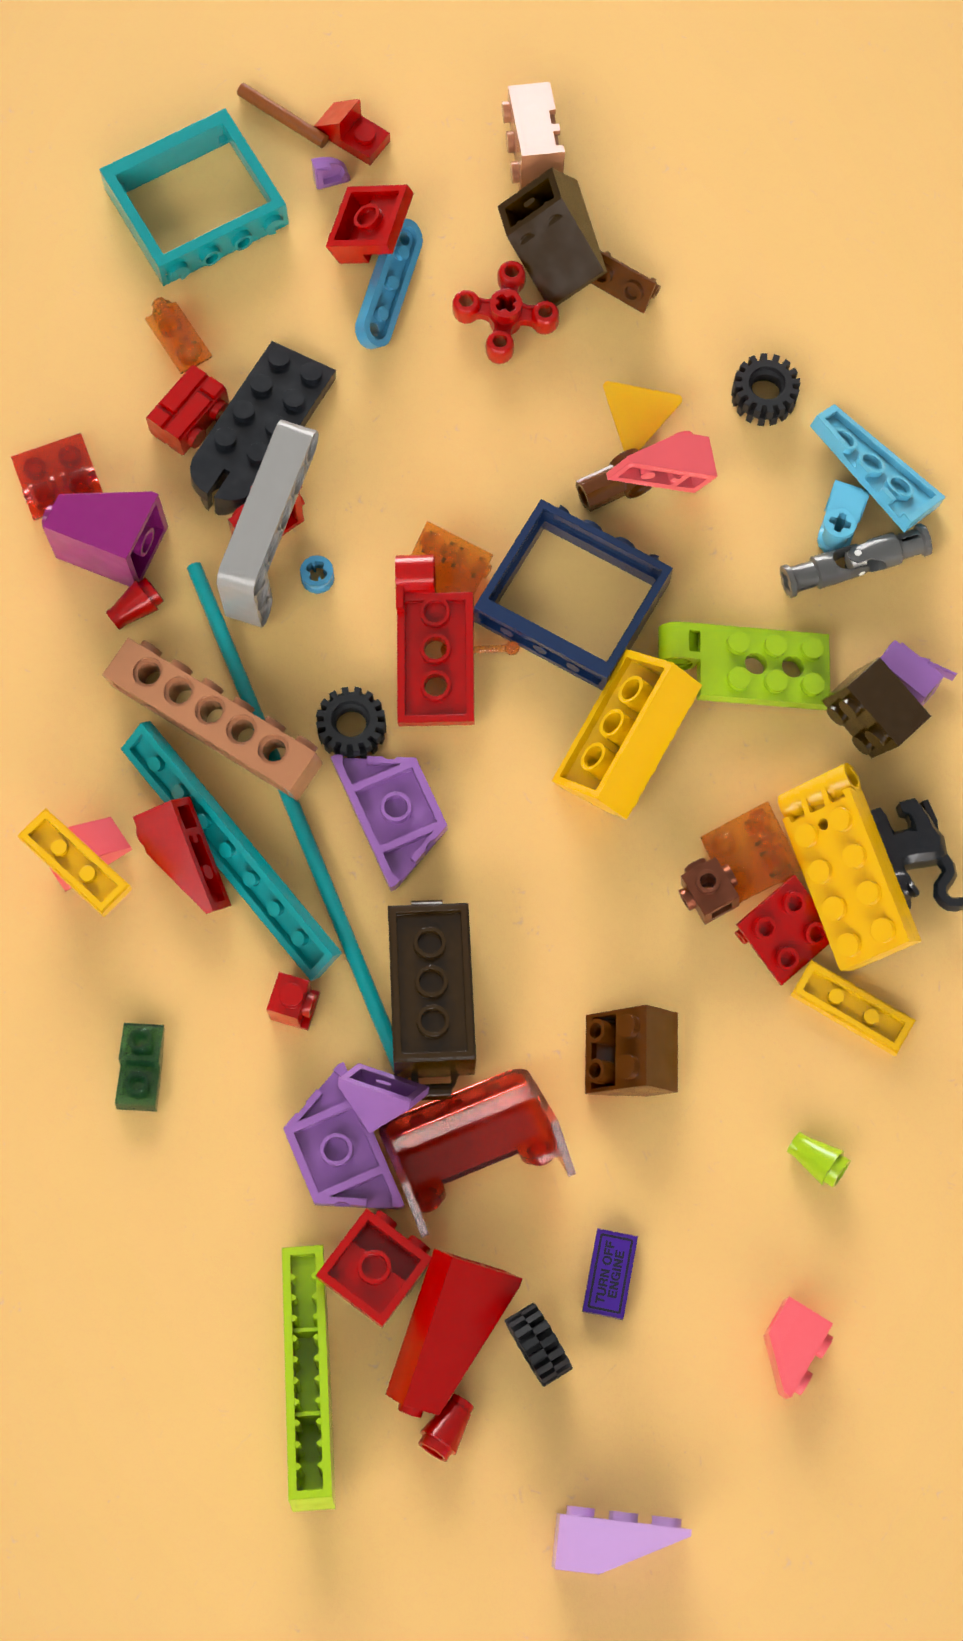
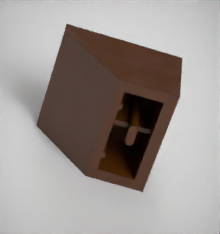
(632, 1052)

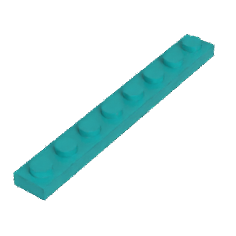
(234, 853)

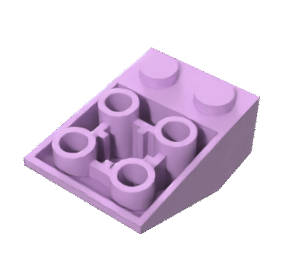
(603, 1544)

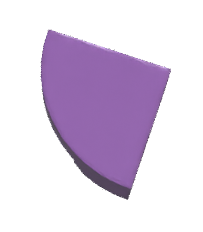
(329, 172)

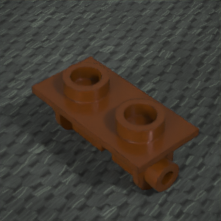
(626, 283)

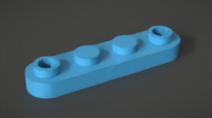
(388, 289)

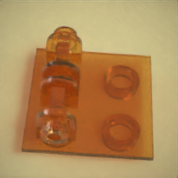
(457, 561)
(753, 850)

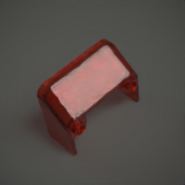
(469, 1133)

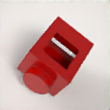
(292, 1001)

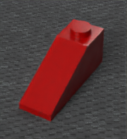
(179, 847)

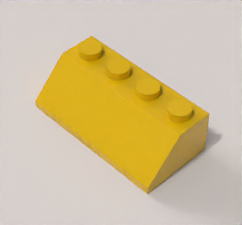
(627, 732)

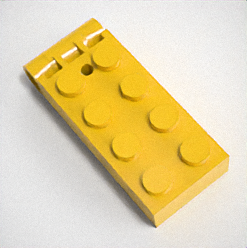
(847, 869)

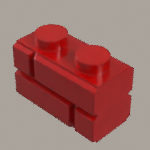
(188, 410)

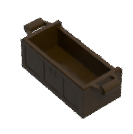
(432, 993)

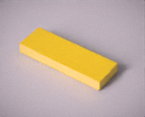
(74, 862)
(853, 1008)

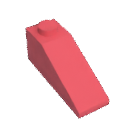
(676, 463)

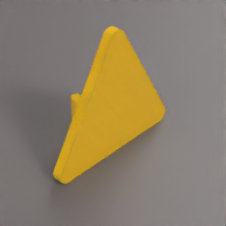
(638, 411)

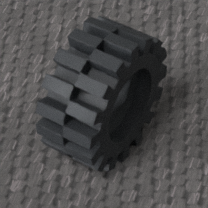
(765, 371)
(351, 702)
(538, 1344)

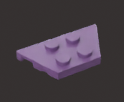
(393, 810)
(339, 1154)

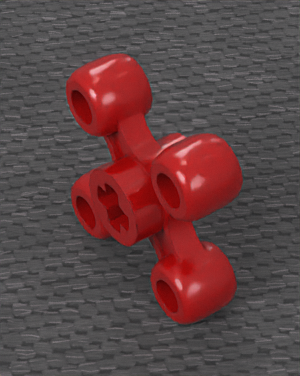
(505, 312)

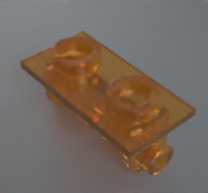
(177, 335)

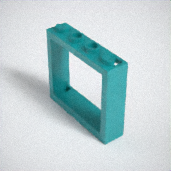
(172, 153)

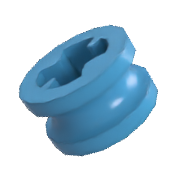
(311, 564)

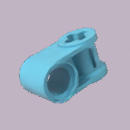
(841, 516)

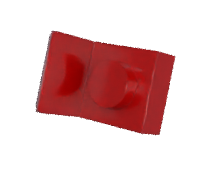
(353, 131)

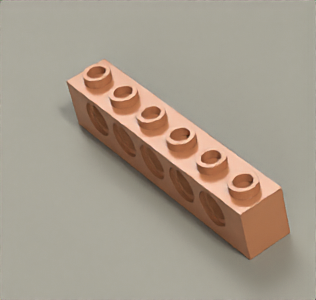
(129, 675)

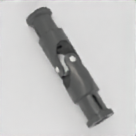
(873, 555)

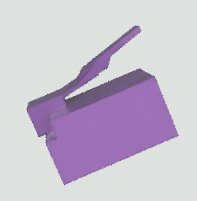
(915, 672)

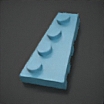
(883, 474)

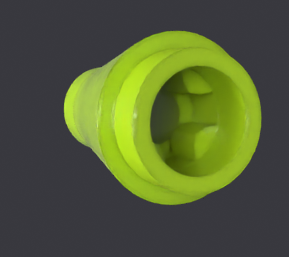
(819, 1159)

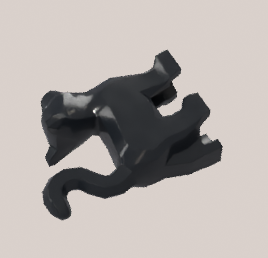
(918, 848)

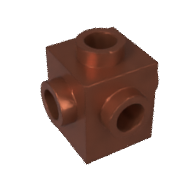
(713, 901)

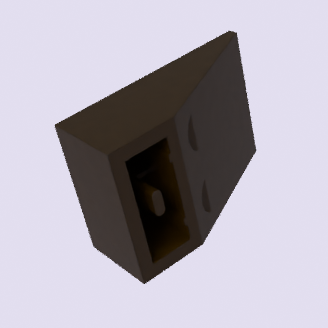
(553, 235)

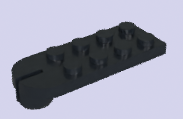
(277, 389)

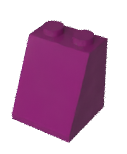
(107, 532)

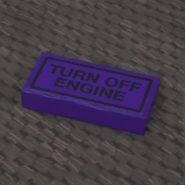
(610, 1274)

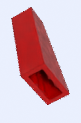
(447, 1330)

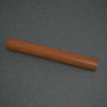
(282, 115)

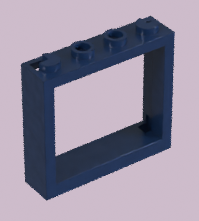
(544, 643)

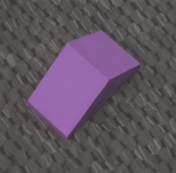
(379, 1095)

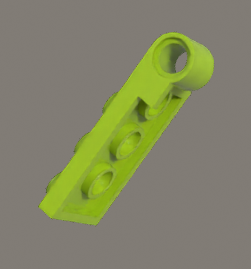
(722, 670)

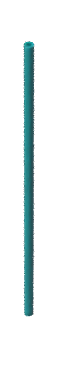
(298, 820)

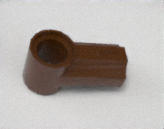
(597, 491)

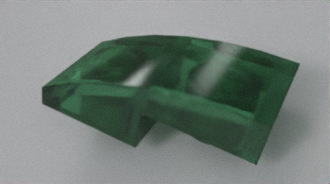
(140, 1067)

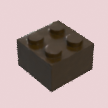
(875, 709)

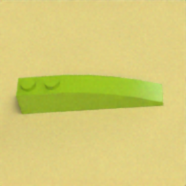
(307, 1381)

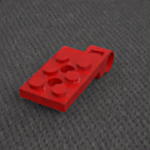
(426, 618)

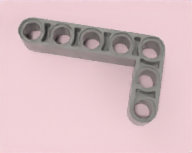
(244, 568)

